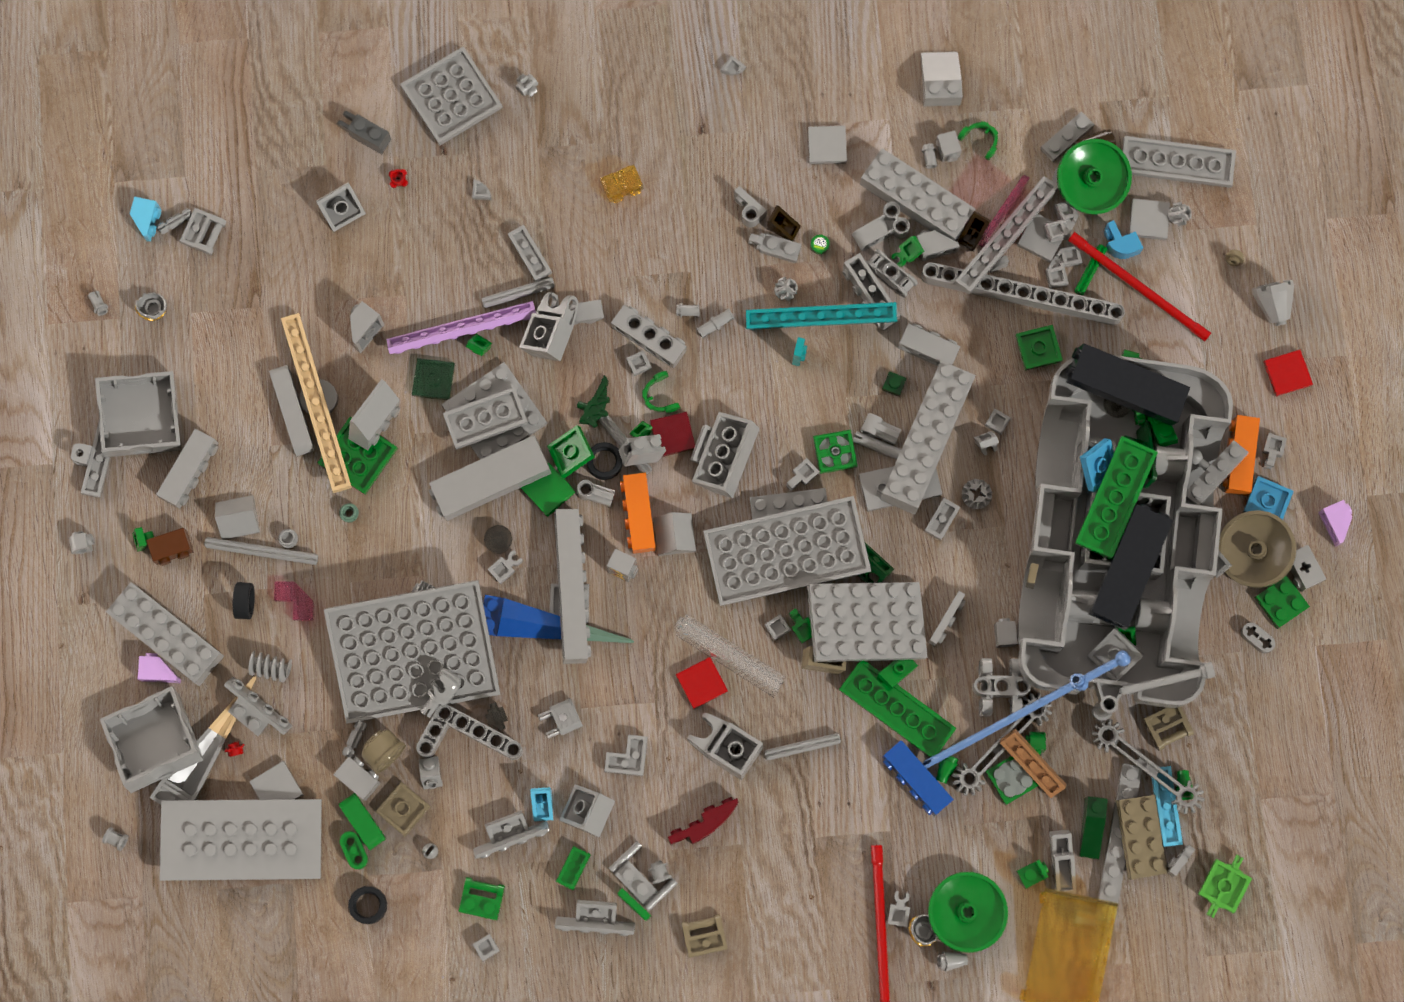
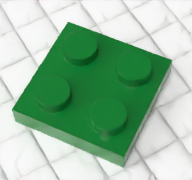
(1039, 347)
(570, 451)
(1282, 602)

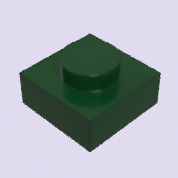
(894, 384)

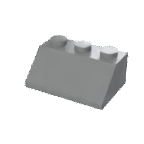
(374, 416)

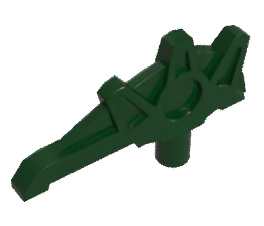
(596, 406)

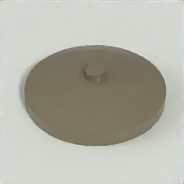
(1258, 548)

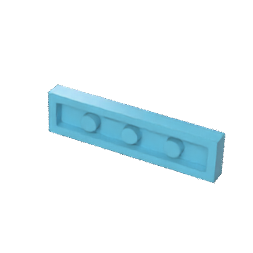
(1167, 811)

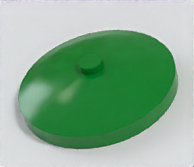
(1094, 176)
(968, 912)

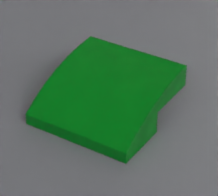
(549, 491)

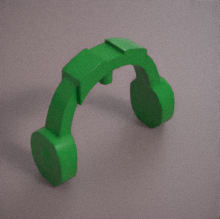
(988, 128)
(656, 378)

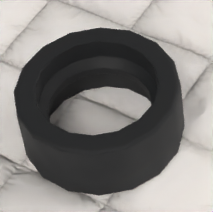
(616, 469)
(243, 600)
(382, 906)

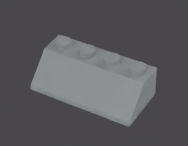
(726, 454)

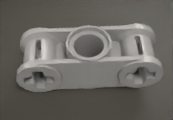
(900, 282)

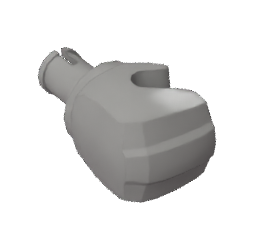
(441, 696)

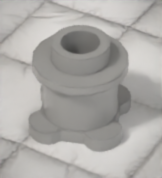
(659, 872)

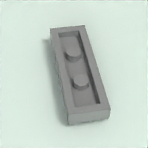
(1067, 136)
(529, 253)
(948, 619)

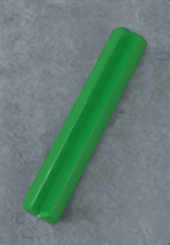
(1089, 272)

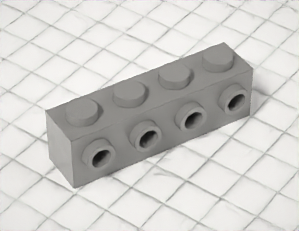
(866, 284)
(187, 469)

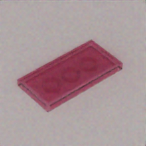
(1004, 210)

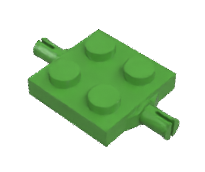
(1224, 886)

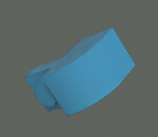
(1119, 246)

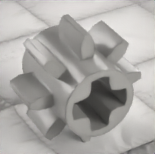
(526, 85)
(1179, 214)
(785, 288)

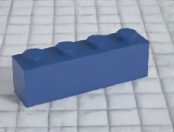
(917, 778)

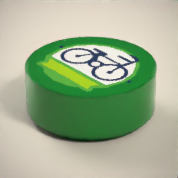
(820, 244)

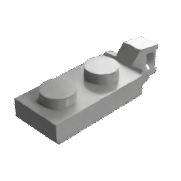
(776, 246)

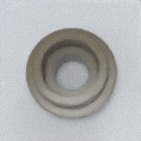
(1234, 257)

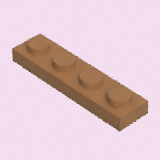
(1033, 763)

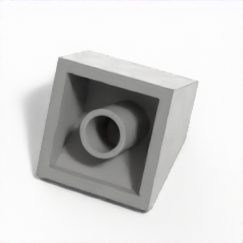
(364, 325)
(587, 810)

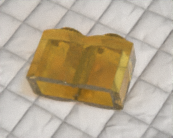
(621, 184)

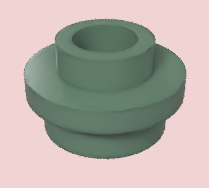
(345, 508)

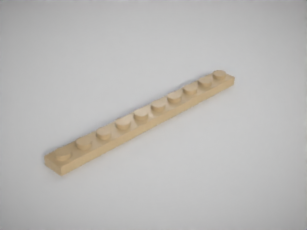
(316, 403)

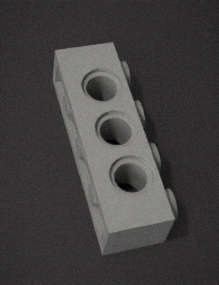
(669, 356)

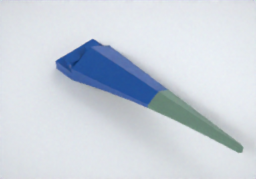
(515, 619)

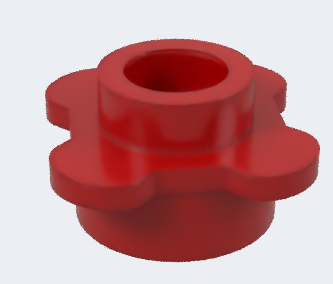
(393, 174)
(234, 749)

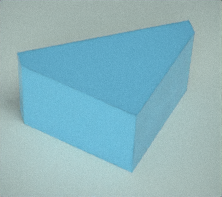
(542, 804)

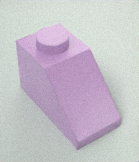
(1337, 520)
(155, 670)

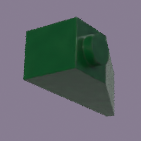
(1092, 827)

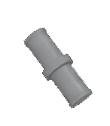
(715, 323)

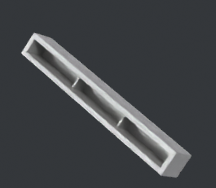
(571, 586)

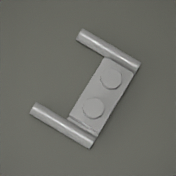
(636, 882)

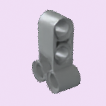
(881, 228)

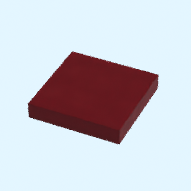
(674, 432)

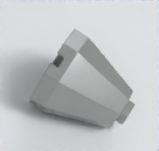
(1275, 300)

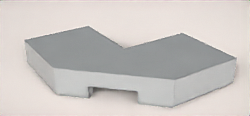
(1061, 229)
(1056, 271)

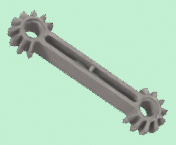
(998, 749)
(1148, 766)

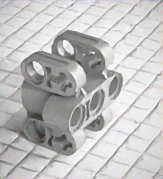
(1011, 682)

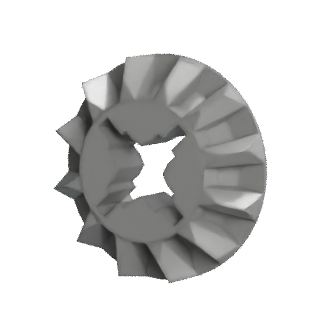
(968, 496)

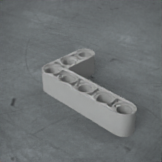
(468, 730)

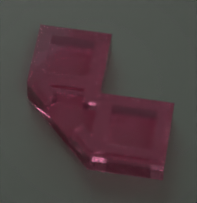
(290, 592)

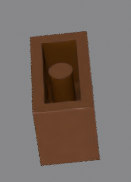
(170, 546)

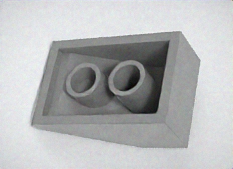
(941, 79)

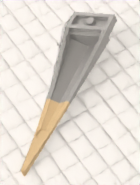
(189, 781)

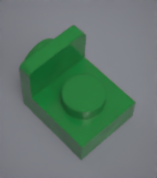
(1033, 873)

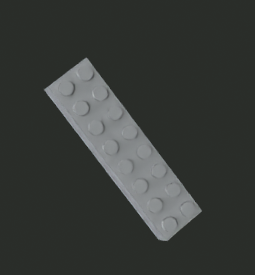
(927, 437)

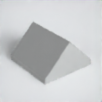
(340, 207)
(237, 517)
(674, 533)

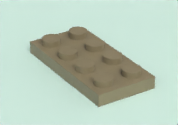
(1141, 837)

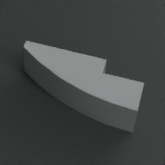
(1063, 861)

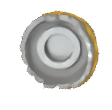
(151, 306)
(921, 931)

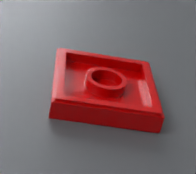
(1288, 373)
(701, 683)

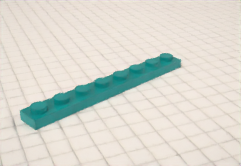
(821, 315)

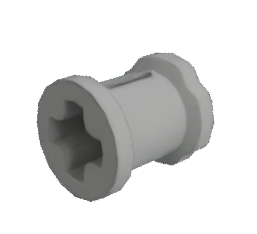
(115, 838)

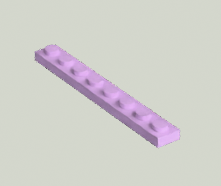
(461, 327)

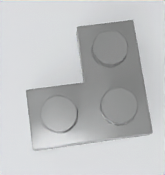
(630, 763)

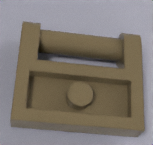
(1165, 720)
(706, 942)

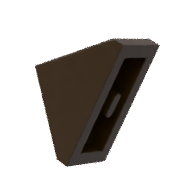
(783, 224)
(973, 231)

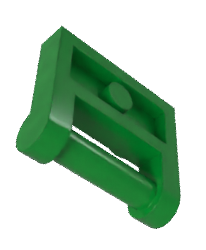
(480, 905)

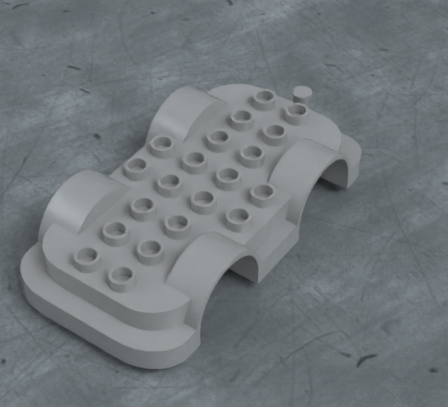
(1054, 615)

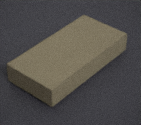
(1032, 575)

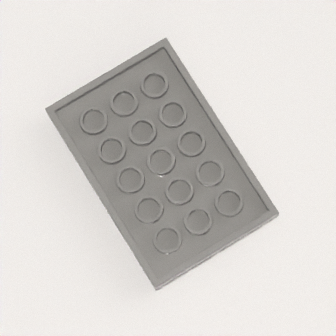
(867, 621)

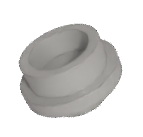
(288, 538)

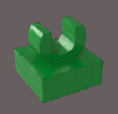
(140, 538)

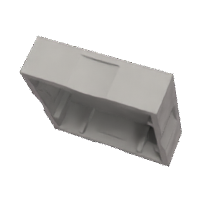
(137, 414)
(151, 739)

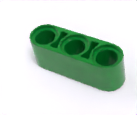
(362, 821)

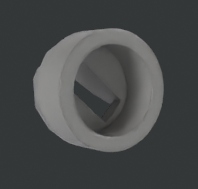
(433, 854)

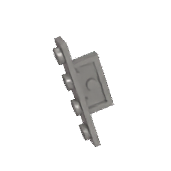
(253, 711)
(507, 832)
(595, 917)

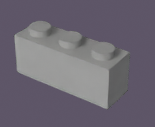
(928, 345)

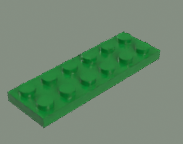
(1116, 497)
(897, 710)

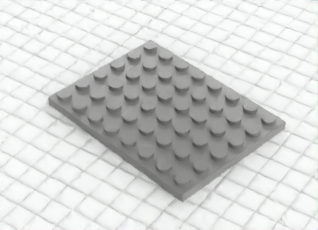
(395, 646)

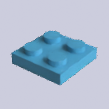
(1096, 463)
(1268, 497)

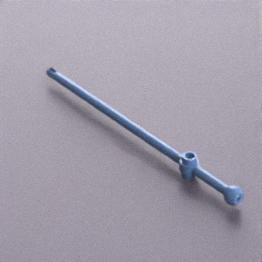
(1077, 682)

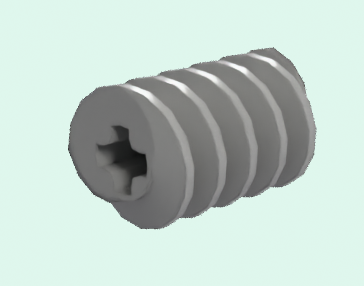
(269, 668)

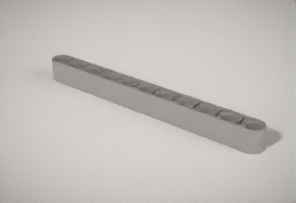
(1031, 291)

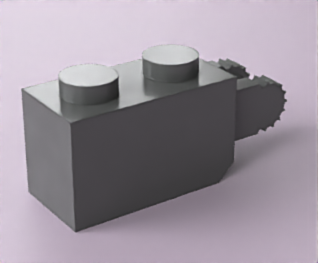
(366, 132)

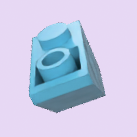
(145, 214)

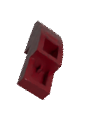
(712, 819)

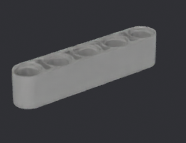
(292, 410)

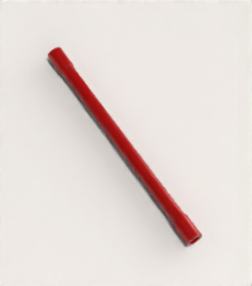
(1194, 327)
(877, 862)

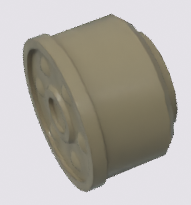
(382, 750)

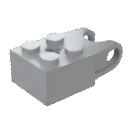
(550, 328)
(721, 742)

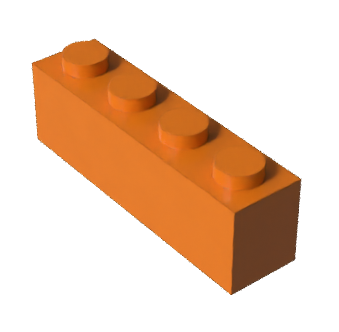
(1245, 433)
(639, 513)

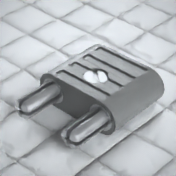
(564, 716)

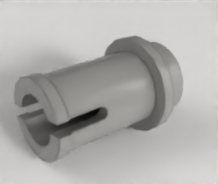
(929, 155)
(100, 307)
(687, 310)

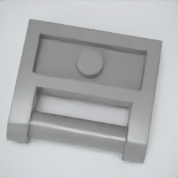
(197, 228)

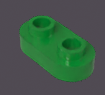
(354, 850)

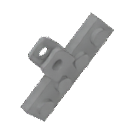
(95, 463)

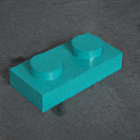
(799, 352)

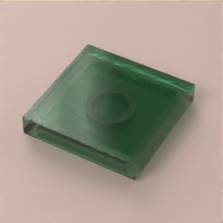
(433, 379)

